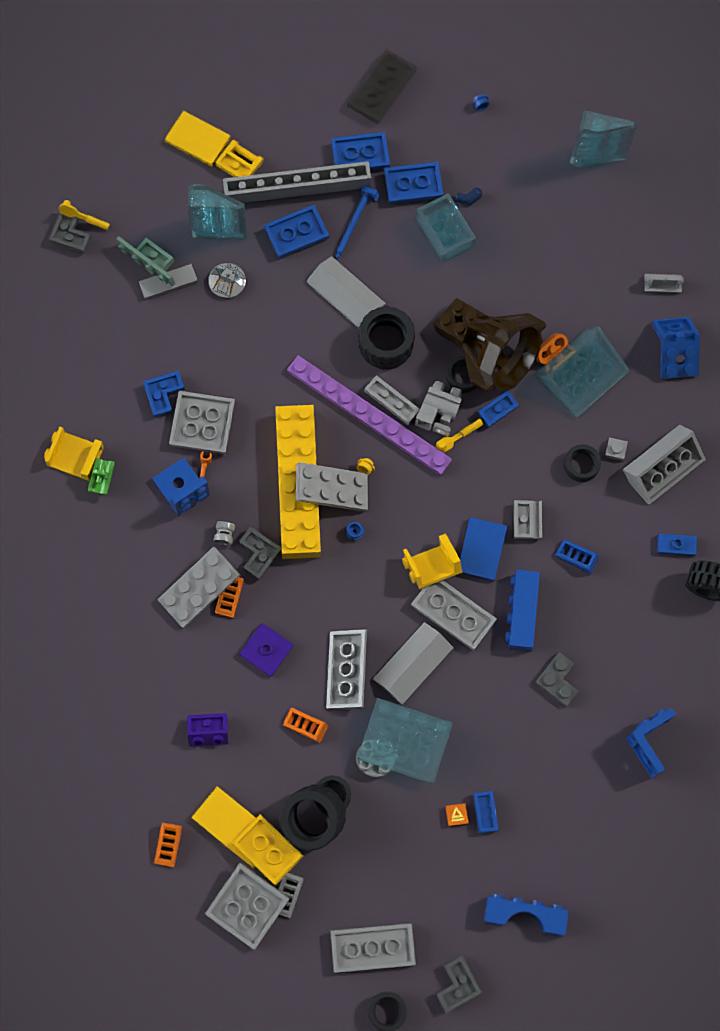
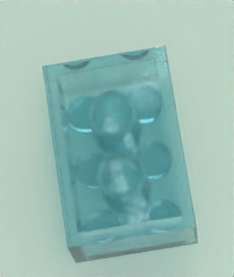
(445, 228)

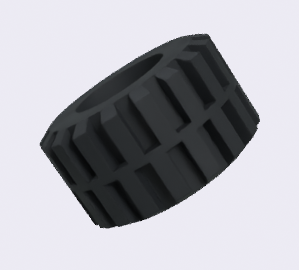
(704, 580)

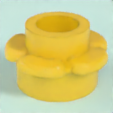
(365, 466)

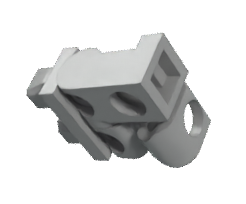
(441, 403)

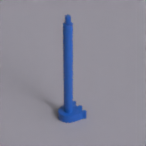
(368, 193)

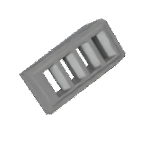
(296, 879)

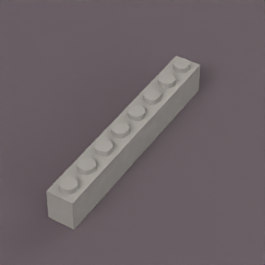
(298, 182)

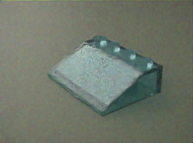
(602, 139)
(215, 214)
(583, 371)
(405, 740)

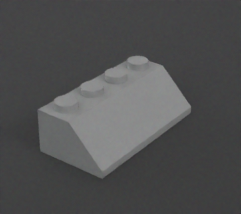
(664, 464)

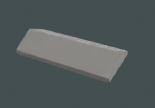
(344, 291)
(413, 663)
(346, 669)

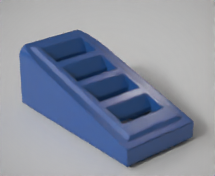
(580, 550)

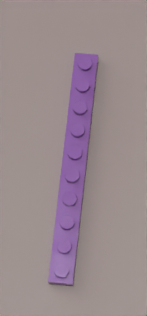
(369, 415)

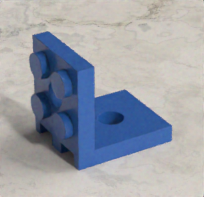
(678, 338)
(186, 497)
(641, 746)

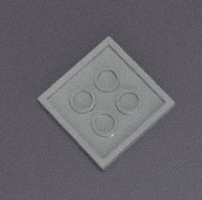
(202, 422)
(247, 906)

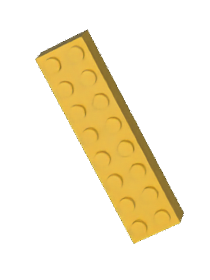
(298, 519)

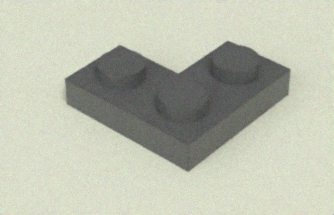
(66, 235)
(264, 552)
(553, 682)
(463, 986)

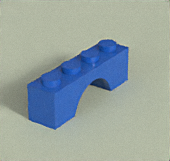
(552, 919)

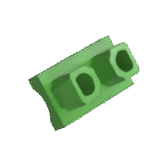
(101, 476)

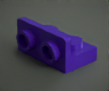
(207, 729)

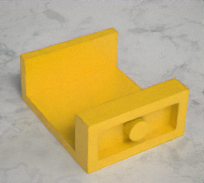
(73, 454)
(433, 564)

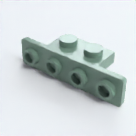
(150, 255)

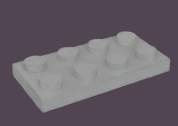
(331, 487)
(199, 587)
(454, 613)
(372, 948)

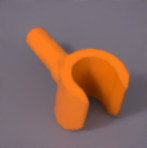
(205, 462)

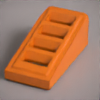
(220, 611)
(320, 731)
(170, 827)

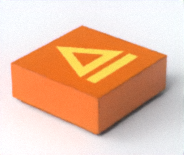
(456, 814)

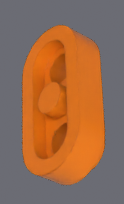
(550, 349)

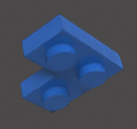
(159, 388)

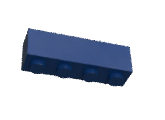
(523, 610)

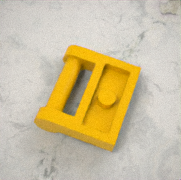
(235, 165)

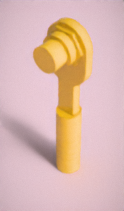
(70, 211)
(447, 443)

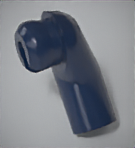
(470, 198)

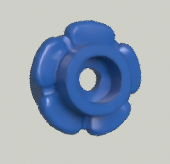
(480, 102)
(354, 526)

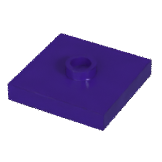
(266, 650)

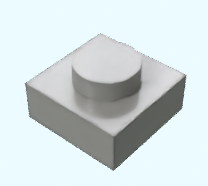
(616, 449)

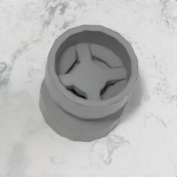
(224, 533)

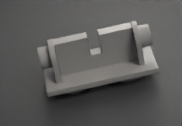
(663, 283)

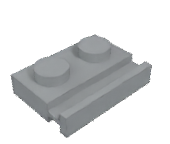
(527, 519)

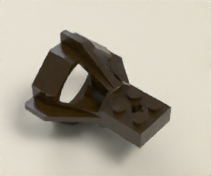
(484, 340)

